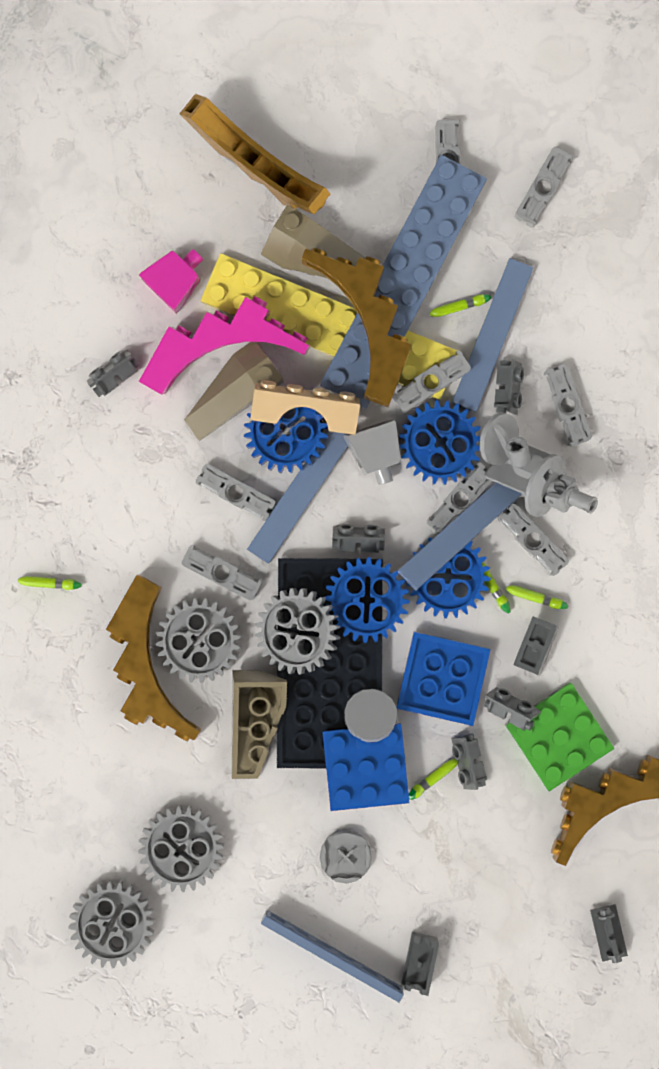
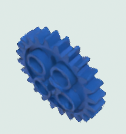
(459, 429)
(300, 450)
(391, 600)
(446, 600)

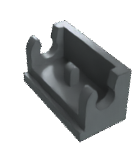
(536, 645)
(420, 963)

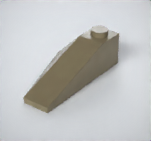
(298, 232)
(232, 390)
(256, 711)

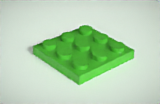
(562, 738)

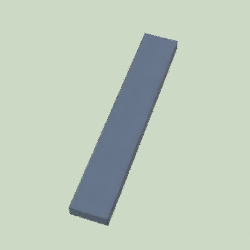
(492, 334)
(297, 498)
(457, 534)
(332, 956)

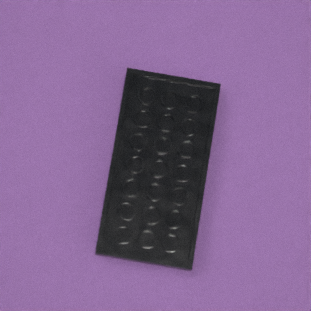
(319, 697)

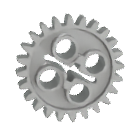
(294, 654)
(216, 655)
(165, 866)
(132, 934)

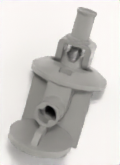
(528, 470)

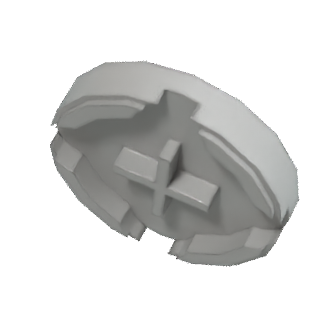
(370, 715)
(345, 856)

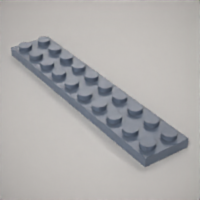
(410, 267)

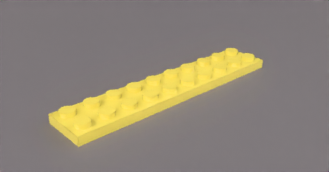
(310, 314)

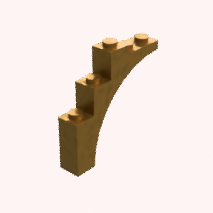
(252, 158)
(377, 314)
(147, 698)
(590, 806)

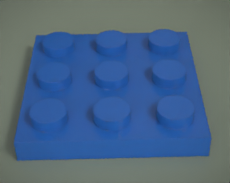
(443, 678)
(365, 772)

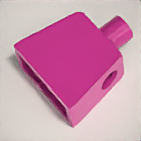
(173, 278)

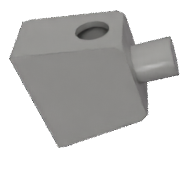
(376, 449)

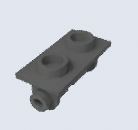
(118, 365)
(510, 376)
(346, 536)
(522, 712)
(470, 774)
(609, 933)

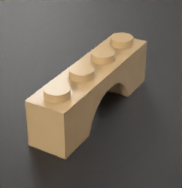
(273, 401)

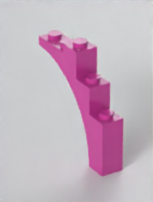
(179, 350)

